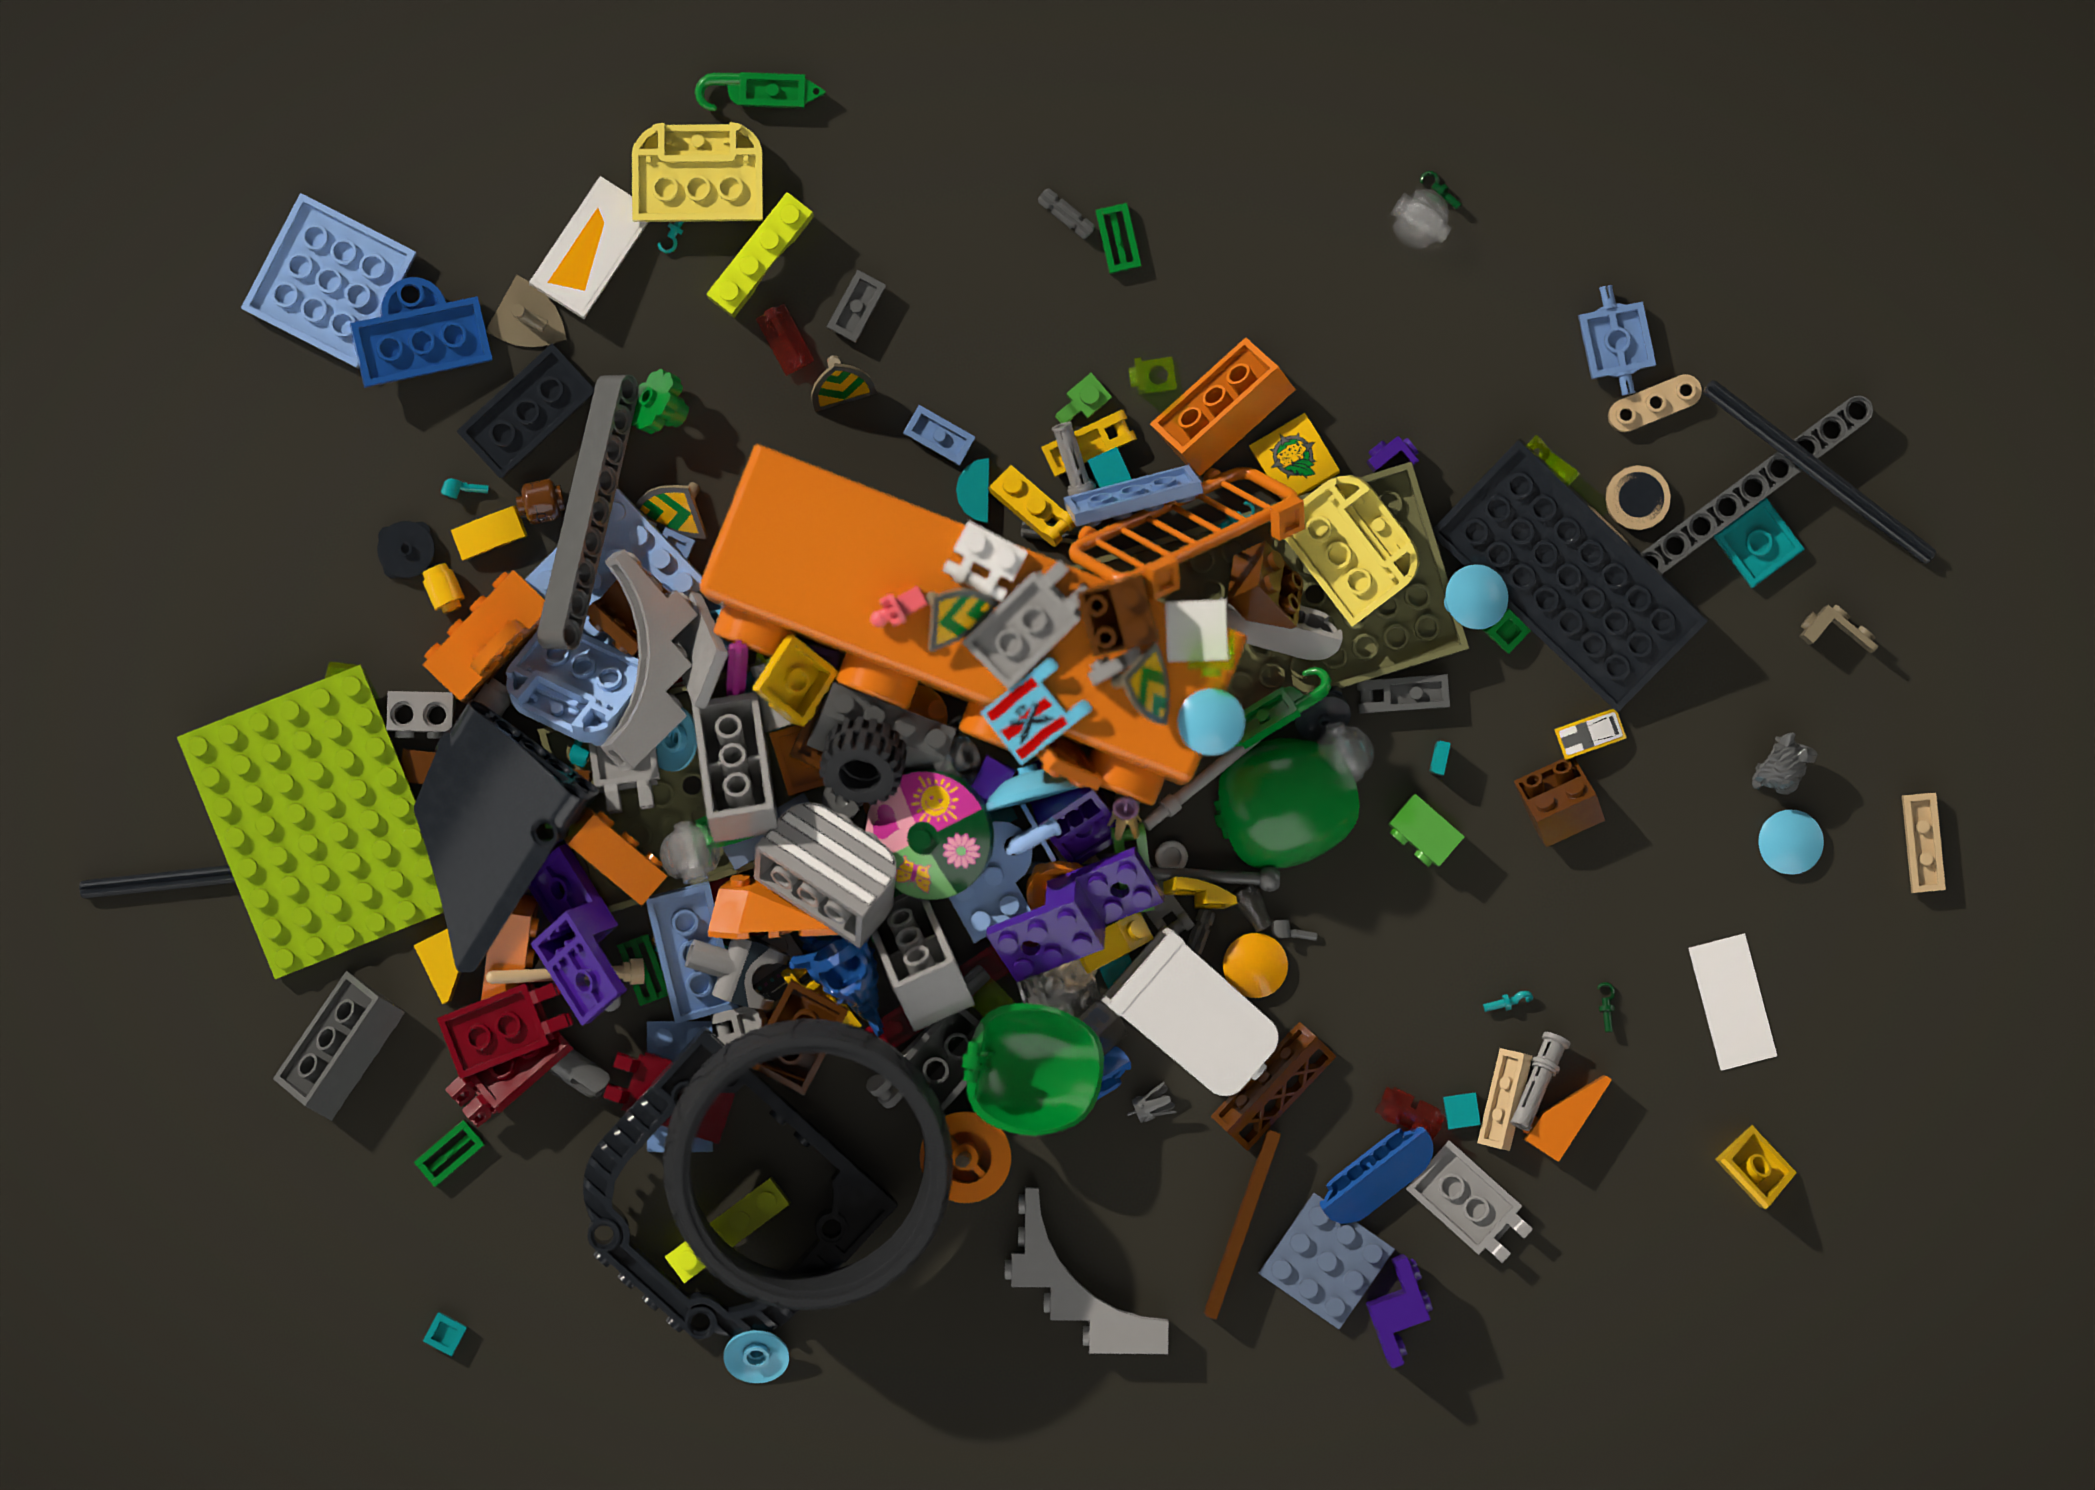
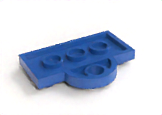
(419, 335)

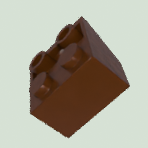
(1265, 587)
(1117, 615)
(1559, 800)

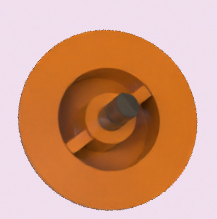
(979, 1157)

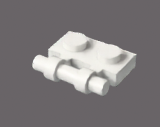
(989, 552)

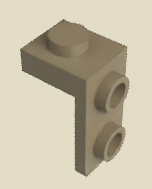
(1817, 623)

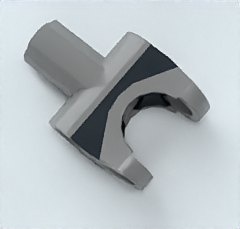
(736, 968)

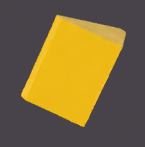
(1756, 1167)

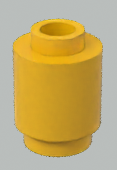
(443, 588)

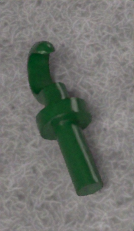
(1442, 190)
(1607, 1008)

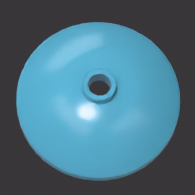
(1027, 787)

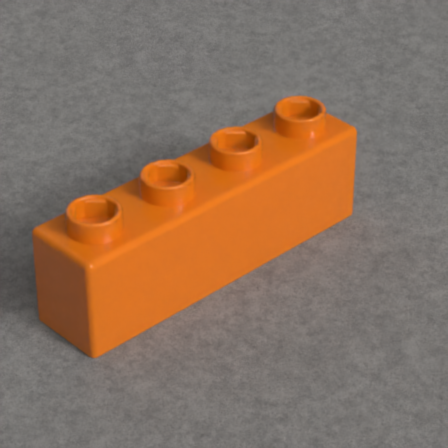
(822, 551)

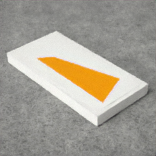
(589, 249)

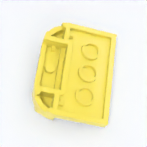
(697, 174)
(1354, 546)

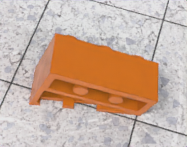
(616, 855)
(513, 945)

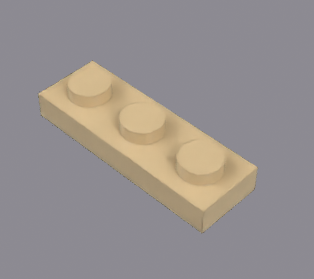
(1923, 842)
(1503, 1099)

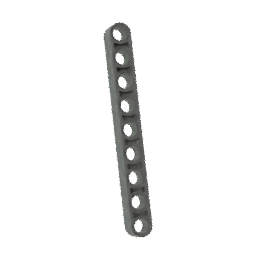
(1763, 476)
(588, 512)

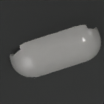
(1311, 640)

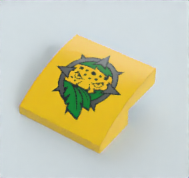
(1295, 456)

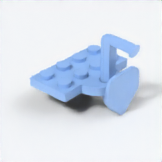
(995, 893)

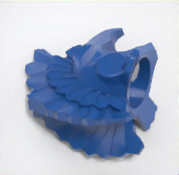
(844, 973)

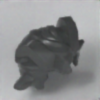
(1784, 765)

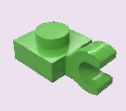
(1086, 398)

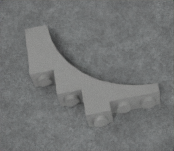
(661, 662)
(1039, 1266)

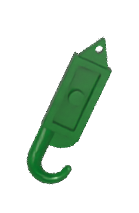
(760, 89)
(1281, 708)

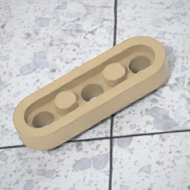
(1641, 410)

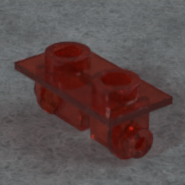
(784, 339)
(1396, 1110)

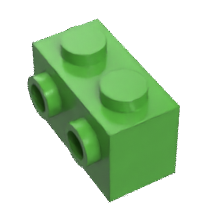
(1425, 831)

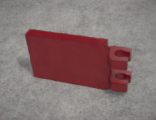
(501, 1028)
(645, 1071)
(506, 1081)

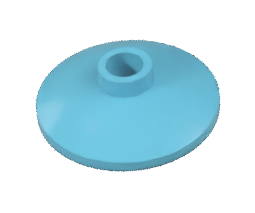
(678, 746)
(756, 1356)

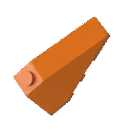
(750, 907)

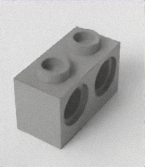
(421, 704)

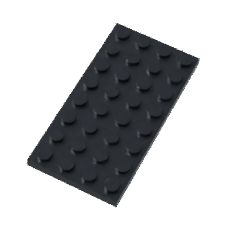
(1571, 575)

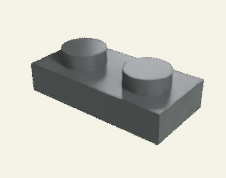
(856, 306)

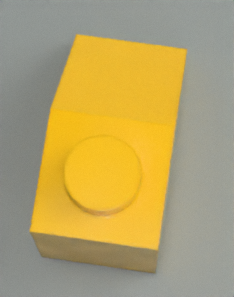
(1119, 940)
(439, 964)

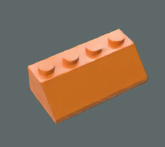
(1223, 406)

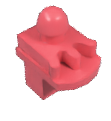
(898, 608)

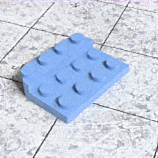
(573, 690)

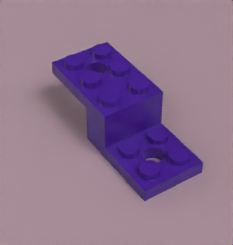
(1075, 914)
(571, 941)

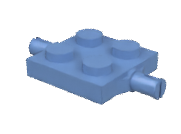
(1617, 340)

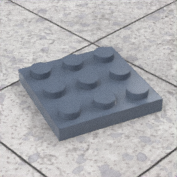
(1326, 1262)

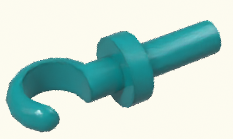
(674, 229)
(1230, 520)
(1507, 1002)

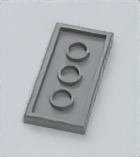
(704, 652)

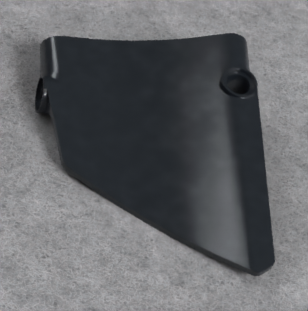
(487, 821)

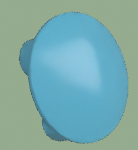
(1476, 597)
(1211, 721)
(1791, 842)

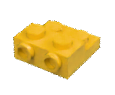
(795, 681)

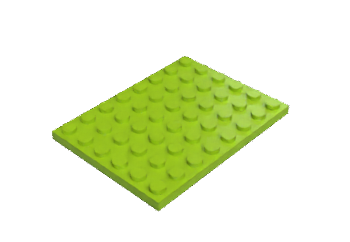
(315, 820)

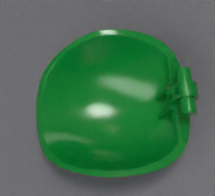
(1284, 804)
(1033, 1069)

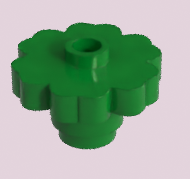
(659, 403)

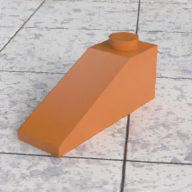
(1560, 1123)

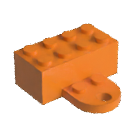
(486, 637)

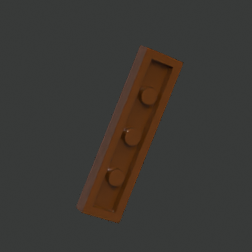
(1287, 1060)

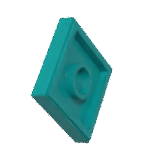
(1758, 542)

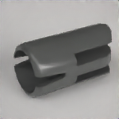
(581, 1074)

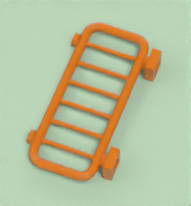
(1163, 574)

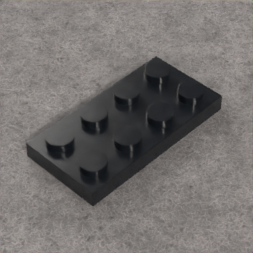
(526, 411)

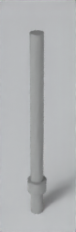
(1172, 803)

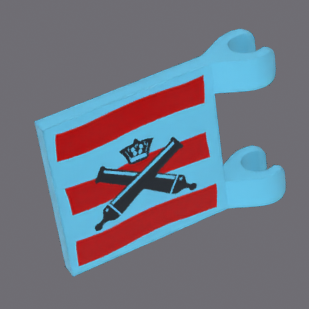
(1030, 716)

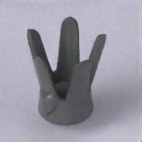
(1148, 1106)

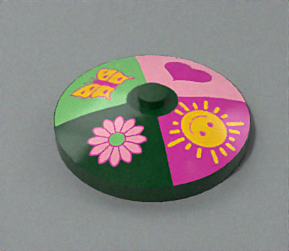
(935, 833)

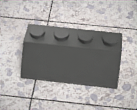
(924, 738)
(338, 1046)

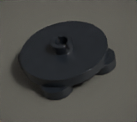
(406, 549)
(1329, 710)

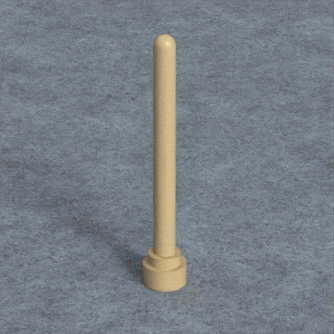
(629, 971)

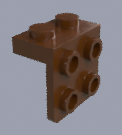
(614, 616)

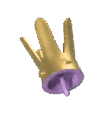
(1125, 812)

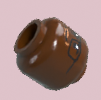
(541, 501)

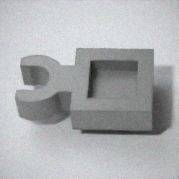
(1106, 668)

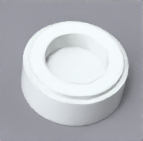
(1171, 855)

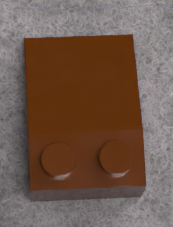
(800, 1003)

